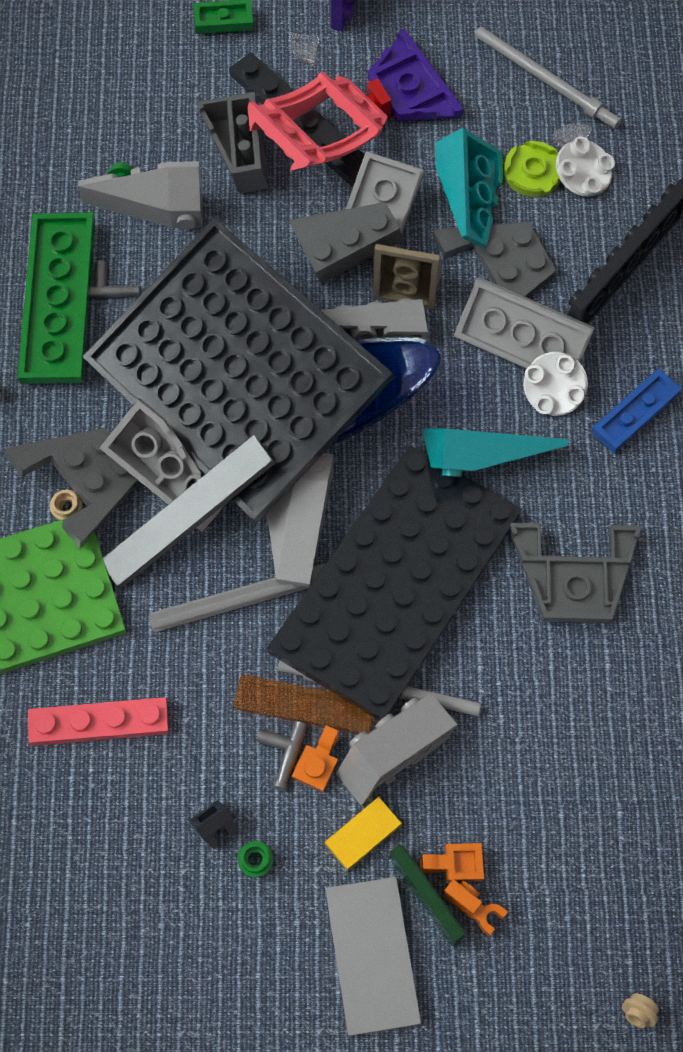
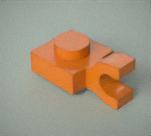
(317, 765)
(460, 862)
(465, 899)

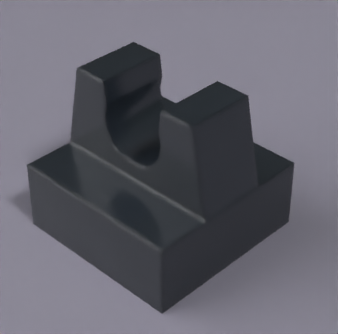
(211, 820)

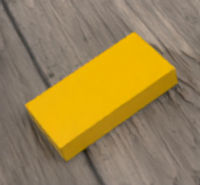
(363, 834)

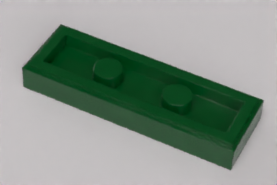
(427, 895)

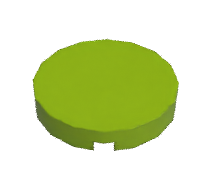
(532, 169)

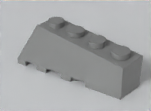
(382, 320)

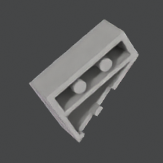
(394, 746)

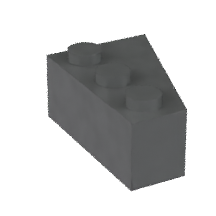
(238, 146)
(345, 237)

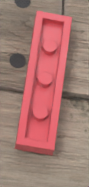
(98, 721)

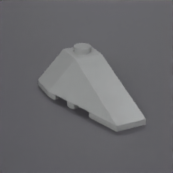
(162, 196)
(153, 454)
(297, 524)

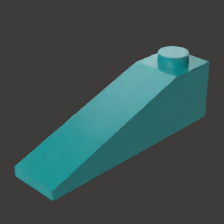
(470, 175)
(474, 450)

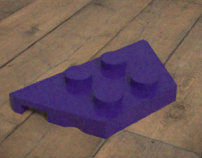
(413, 83)

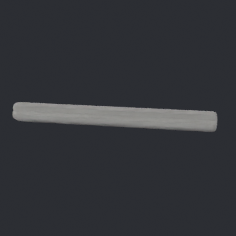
(224, 602)

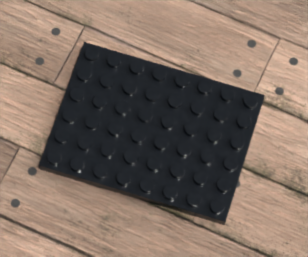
(239, 355)

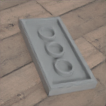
(518, 326)
(372, 957)

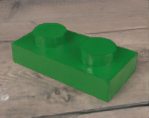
(223, 16)

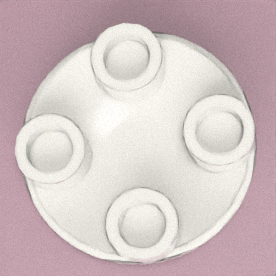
(584, 167)
(555, 383)

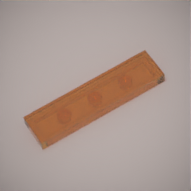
(299, 704)

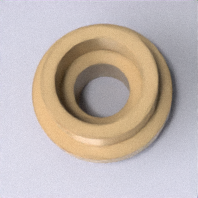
(60, 499)
(640, 1011)

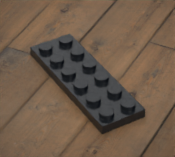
(625, 260)

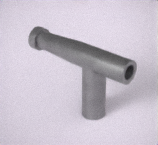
(100, 289)
(291, 747)

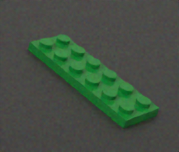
(56, 298)

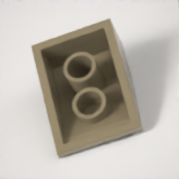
(406, 274)

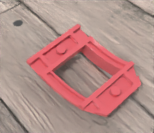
(278, 114)

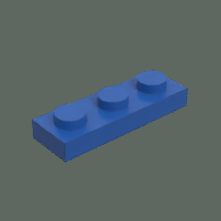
(636, 410)

